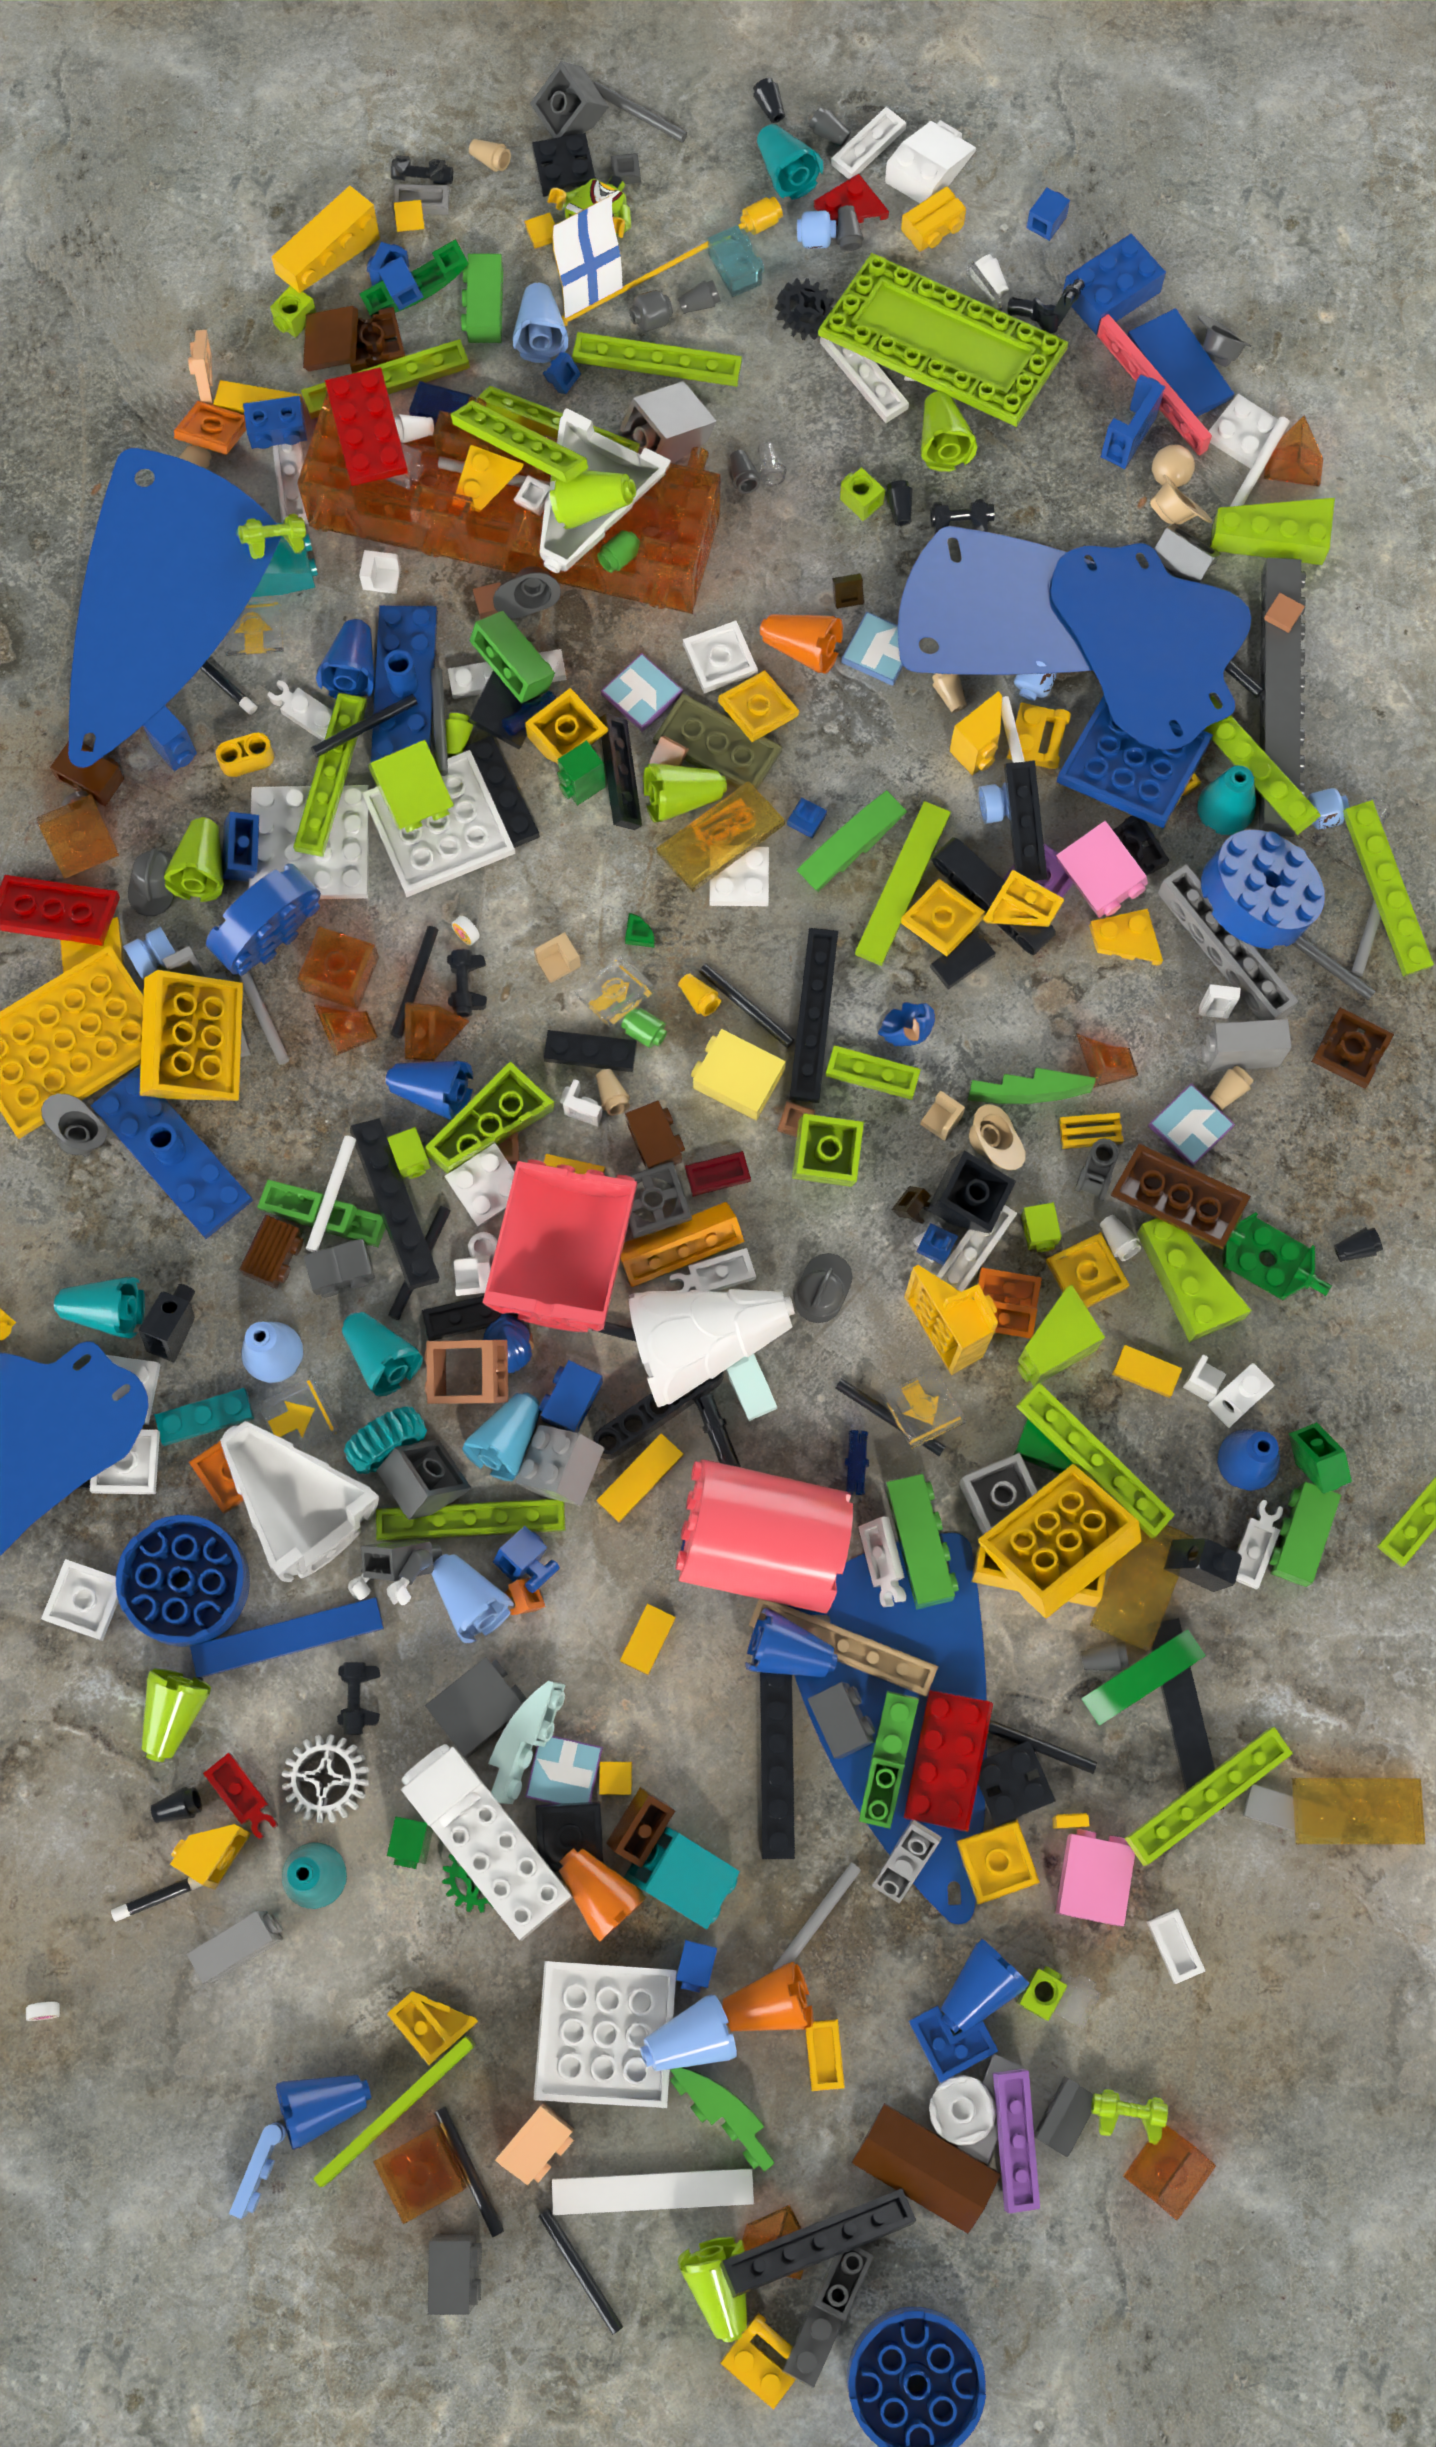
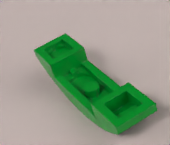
(429, 277)
(1143, 1677)

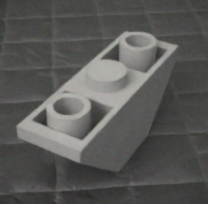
(906, 1861)

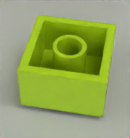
(827, 1150)

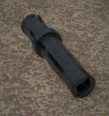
(716, 1430)

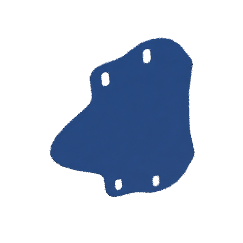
(1151, 640)
(60, 1430)

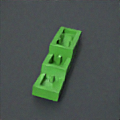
(851, 840)
(1042, 1087)
(303, 1206)

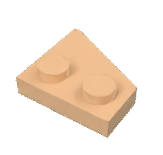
(201, 365)

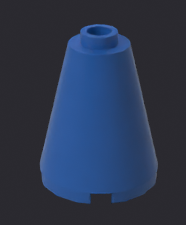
(349, 662)
(433, 1085)
(1249, 1459)
(788, 1649)
(981, 1988)
(319, 2105)

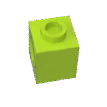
(290, 302)
(862, 504)
(409, 1153)
(1041, 1227)
(1028, 1999)

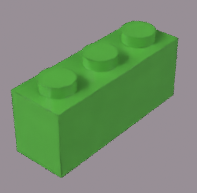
(483, 298)
(512, 656)
(1304, 1534)

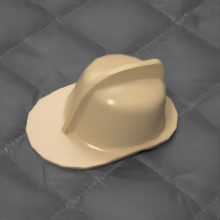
(1175, 506)
(996, 1138)

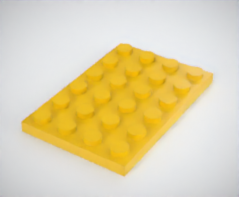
(68, 1038)

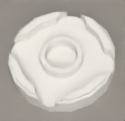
(962, 2110)

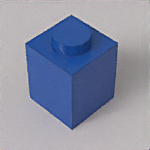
(1048, 213)
(400, 283)
(696, 1966)

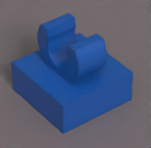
(562, 373)
(806, 817)
(937, 1244)

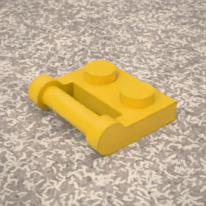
(1030, 728)
(755, 2367)

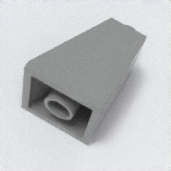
(668, 421)

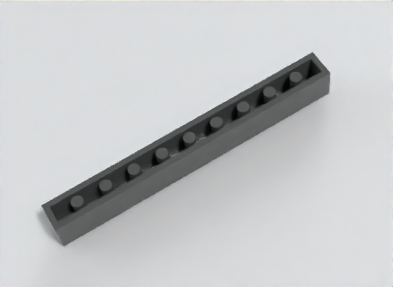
(1282, 684)

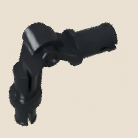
(1047, 316)

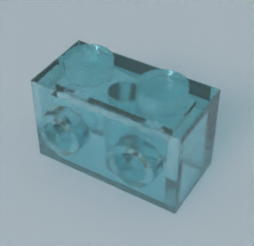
(735, 260)

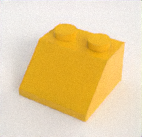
(564, 726)
(977, 736)
(209, 1853)

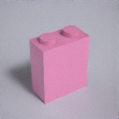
(1103, 870)
(1095, 1878)

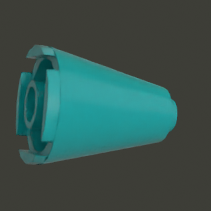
(789, 162)
(1228, 801)
(105, 1305)
(380, 1353)
(325, 1878)

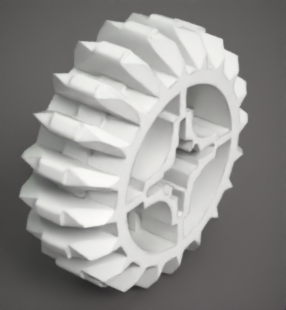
(324, 1793)

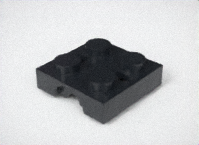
(564, 167)
(1132, 835)
(1017, 1792)

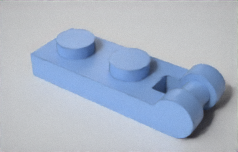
(258, 2169)

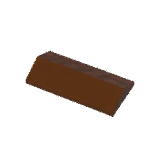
(1181, 1196)
(926, 2168)

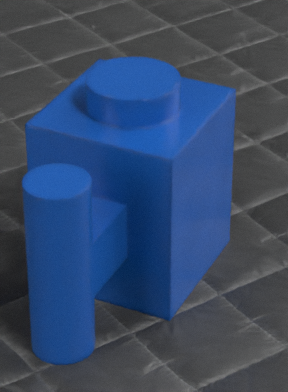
(522, 1556)

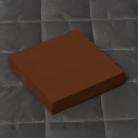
(330, 338)

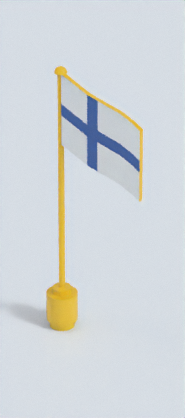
(591, 258)

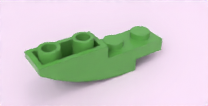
(888, 1759)
(716, 2101)

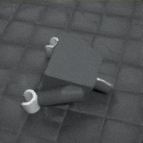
(393, 1562)

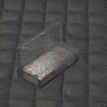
(977, 287)

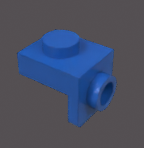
(384, 254)

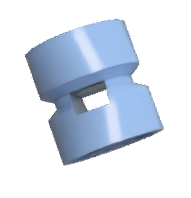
(993, 803)
(149, 953)

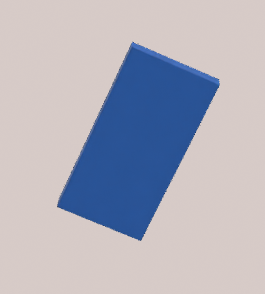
(1182, 362)

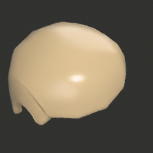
(1175, 463)

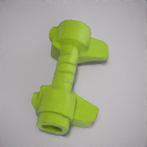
(254, 534)
(1109, 2107)

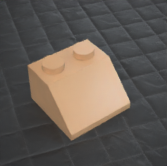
(535, 2144)

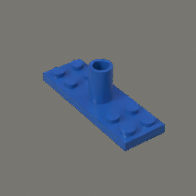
(404, 668)
(172, 1155)

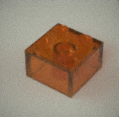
(77, 836)
(338, 968)
(420, 2174)

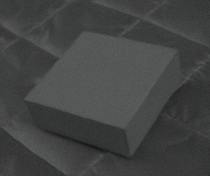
(626, 167)

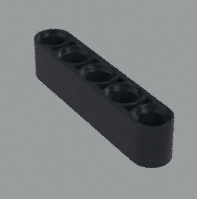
(982, 886)
(650, 1420)

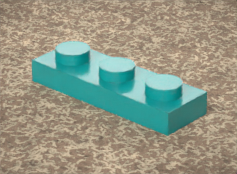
(204, 1416)

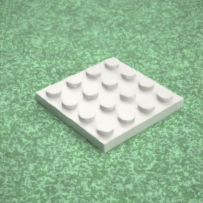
(451, 845)
(345, 864)
(594, 2033)

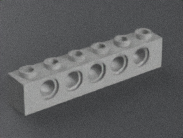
(1234, 958)

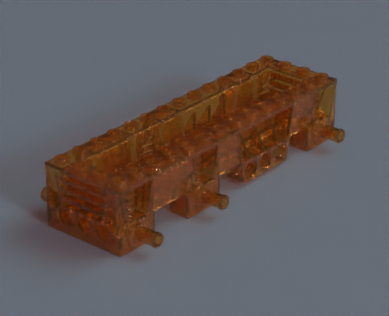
(506, 535)

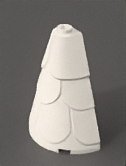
(564, 547)
(702, 1333)
(295, 1500)

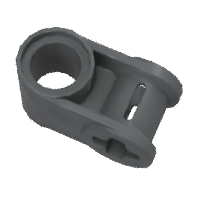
(1097, 1174)

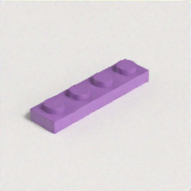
(1016, 2141)

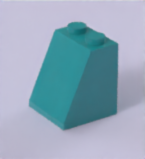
(288, 570)
(685, 1877)

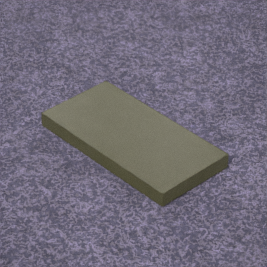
(718, 743)

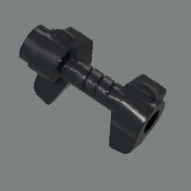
(437, 170)
(979, 514)
(462, 1000)
(353, 1717)

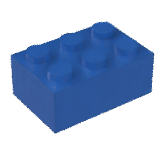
(1116, 282)

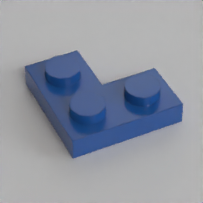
(949, 2052)

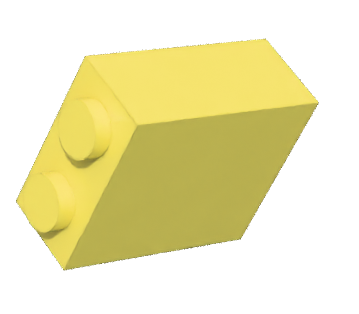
(737, 1074)

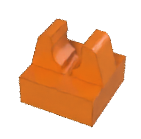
(523, 1599)

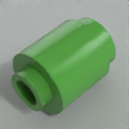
(619, 551)
(644, 1027)

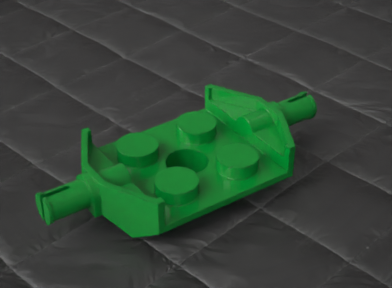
(1293, 1260)

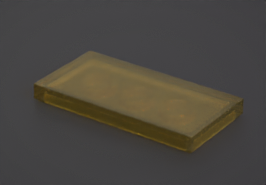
(720, 836)
(1138, 1590)
(1358, 1811)

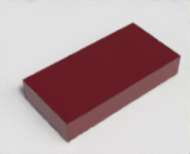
(717, 1173)

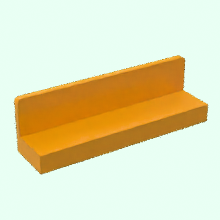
(680, 1244)

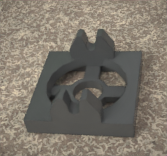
(681, 1211)

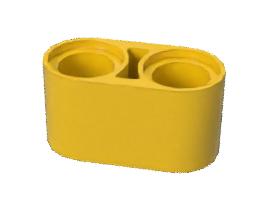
(243, 749)

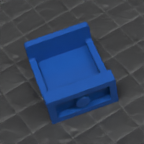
(1124, 439)

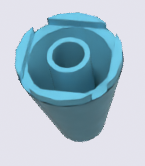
(504, 1437)

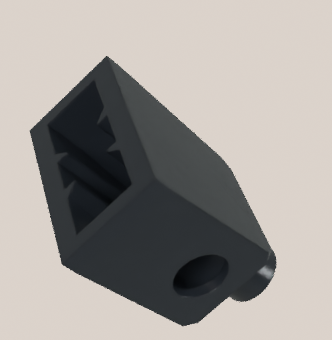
(168, 1323)
(1211, 1569)

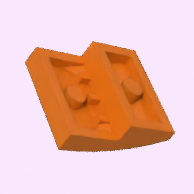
(1014, 1299)

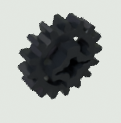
(803, 307)

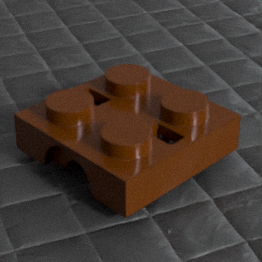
(372, 337)
(1358, 1049)

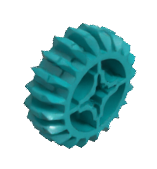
(378, 1438)

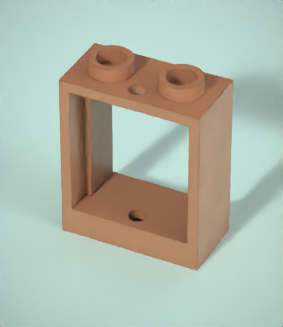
(493, 1371)

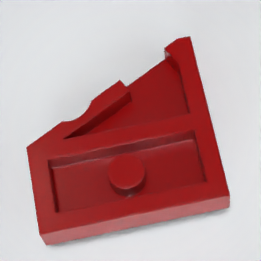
(852, 193)

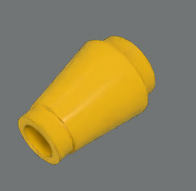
(700, 996)

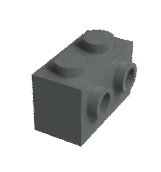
(842, 1719)

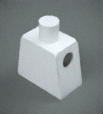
(1241, 1394)

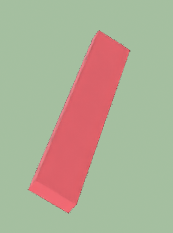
(1171, 404)

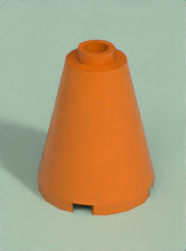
(804, 638)
(599, 1892)
(771, 2003)

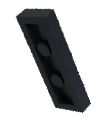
(590, 1051)

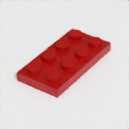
(366, 426)
(56, 909)
(948, 1760)

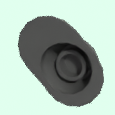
(1221, 342)
(527, 593)
(147, 883)
(73, 1124)
(823, 1288)

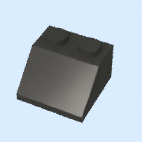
(569, 101)
(422, 1478)

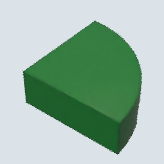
(639, 932)

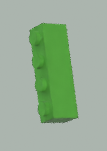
(920, 1541)

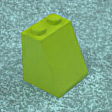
(411, 786)
(1060, 1340)

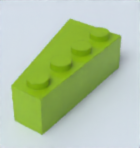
(1276, 530)
(495, 1113)
(1191, 1281)

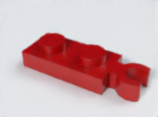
(239, 1793)

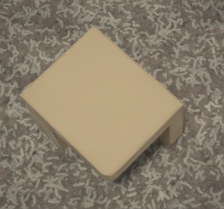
(557, 957)
(943, 1116)

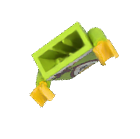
(592, 193)

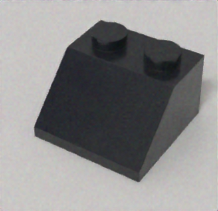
(971, 1194)

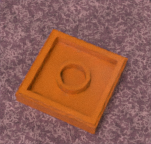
(211, 427)
(216, 1477)

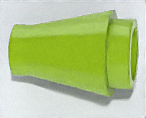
(457, 733)

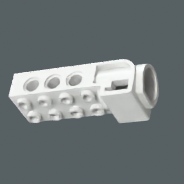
(484, 1840)

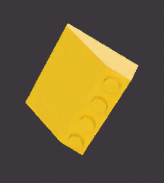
(191, 1037)
(956, 1333)
(1061, 1540)

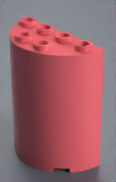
(560, 1246)
(765, 1536)

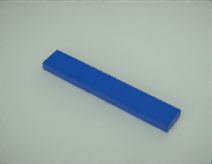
(286, 1637)

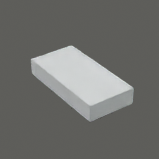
(1219, 1001)
(1176, 1946)

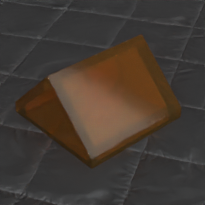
(1170, 2172)

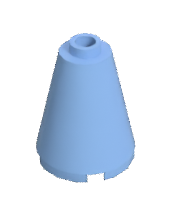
(539, 326)
(271, 1351)
(469, 1598)
(691, 2038)

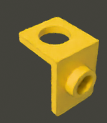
(984, 1303)

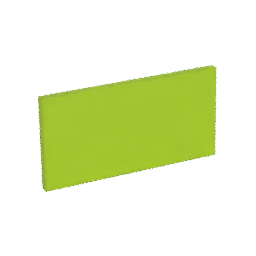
(943, 339)

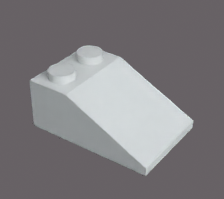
(927, 162)

